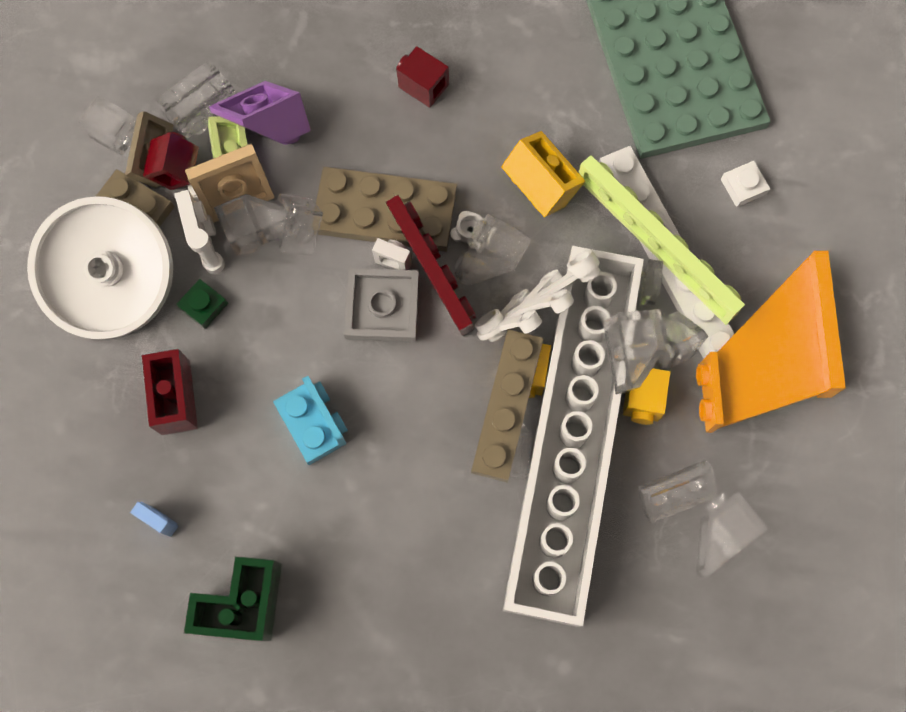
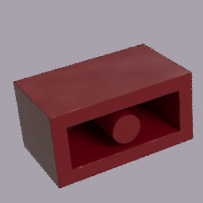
(169, 392)

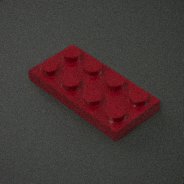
(427, 254)

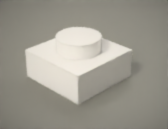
(745, 184)
(392, 254)

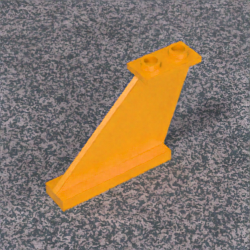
(779, 354)

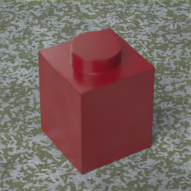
(422, 76)
(168, 160)

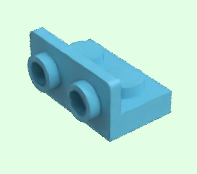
(310, 422)

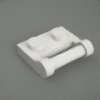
(198, 231)

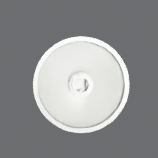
(100, 268)

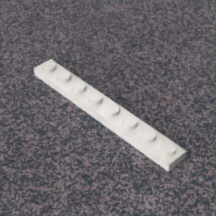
(630, 173)

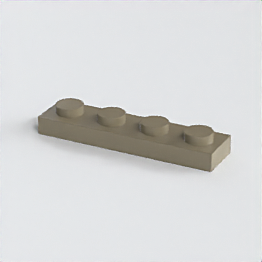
(507, 406)

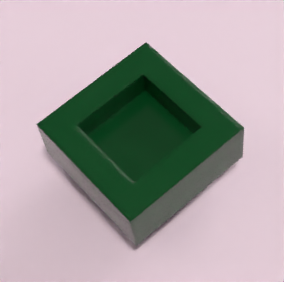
(202, 303)

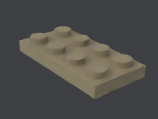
(357, 206)

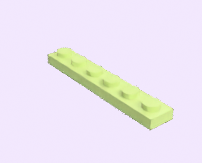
(669, 248)

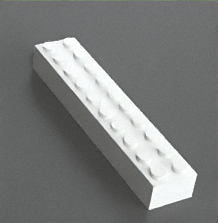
(571, 451)

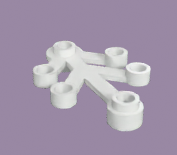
(545, 294)

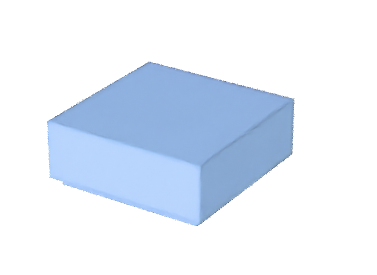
(154, 518)

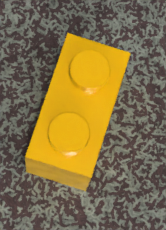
(542, 173)

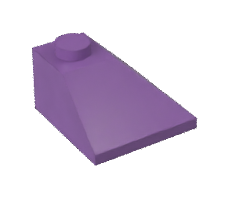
(267, 111)

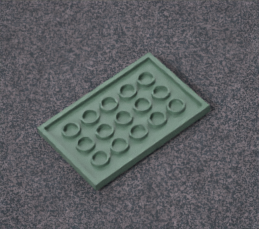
(678, 72)

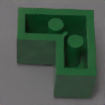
(247, 610)

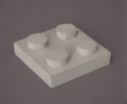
(382, 304)

